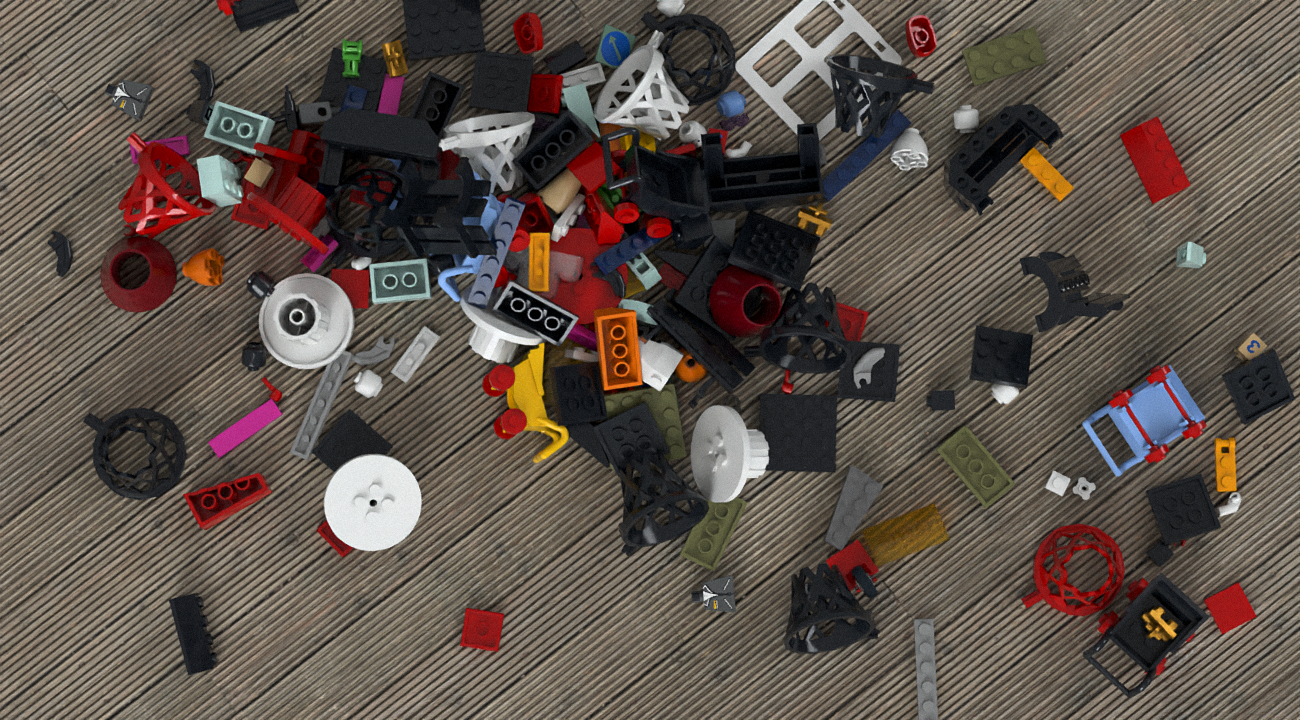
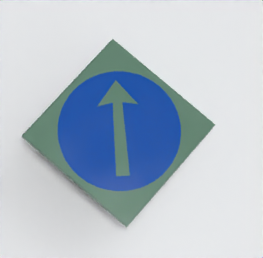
(614, 46)

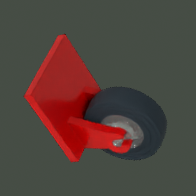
(856, 568)

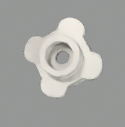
(1084, 493)

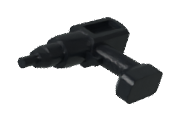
(290, 114)

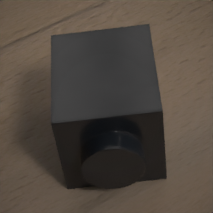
(941, 400)

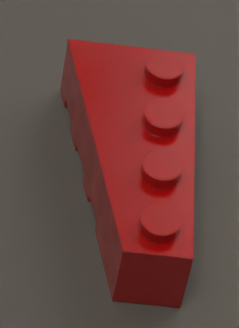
(225, 499)

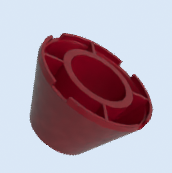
(157, 287)
(728, 297)

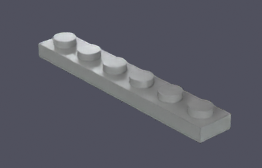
(321, 406)
(925, 669)

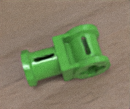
(352, 55)

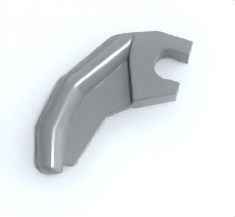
(377, 354)
(865, 363)

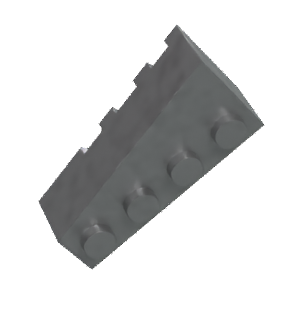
(853, 502)

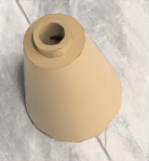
(560, 192)

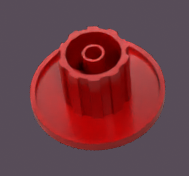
(296, 211)
(589, 292)

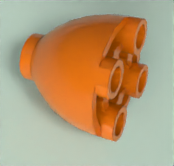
(205, 267)
(689, 373)

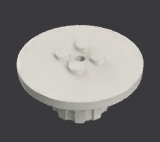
(306, 321)
(493, 334)
(725, 453)
(372, 502)

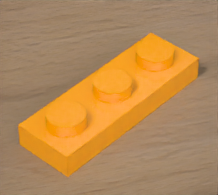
(1046, 174)
(539, 262)

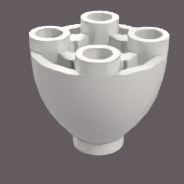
(910, 150)

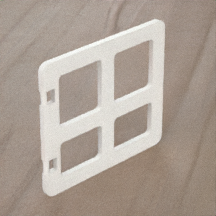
(811, 58)

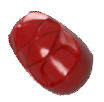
(528, 33)
(920, 36)

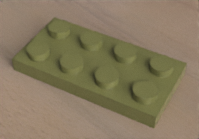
(1004, 56)
(975, 466)
(710, 536)

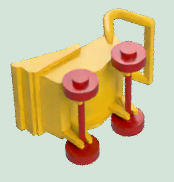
(524, 400)

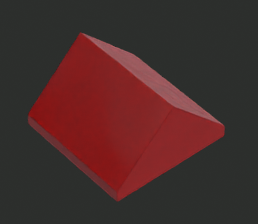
(535, 216)

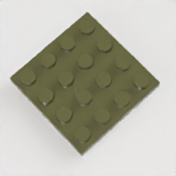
(663, 409)

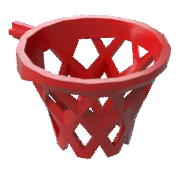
(148, 199)
(1042, 576)

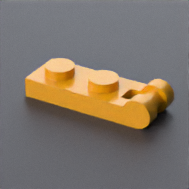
(1225, 465)

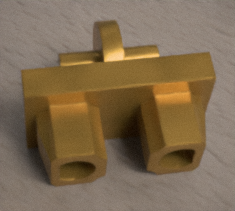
(394, 59)
(806, 216)
(1157, 626)

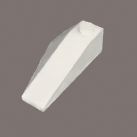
(658, 362)

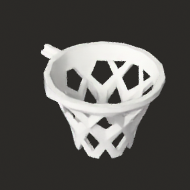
(651, 86)
(474, 144)

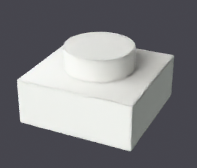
(1057, 483)

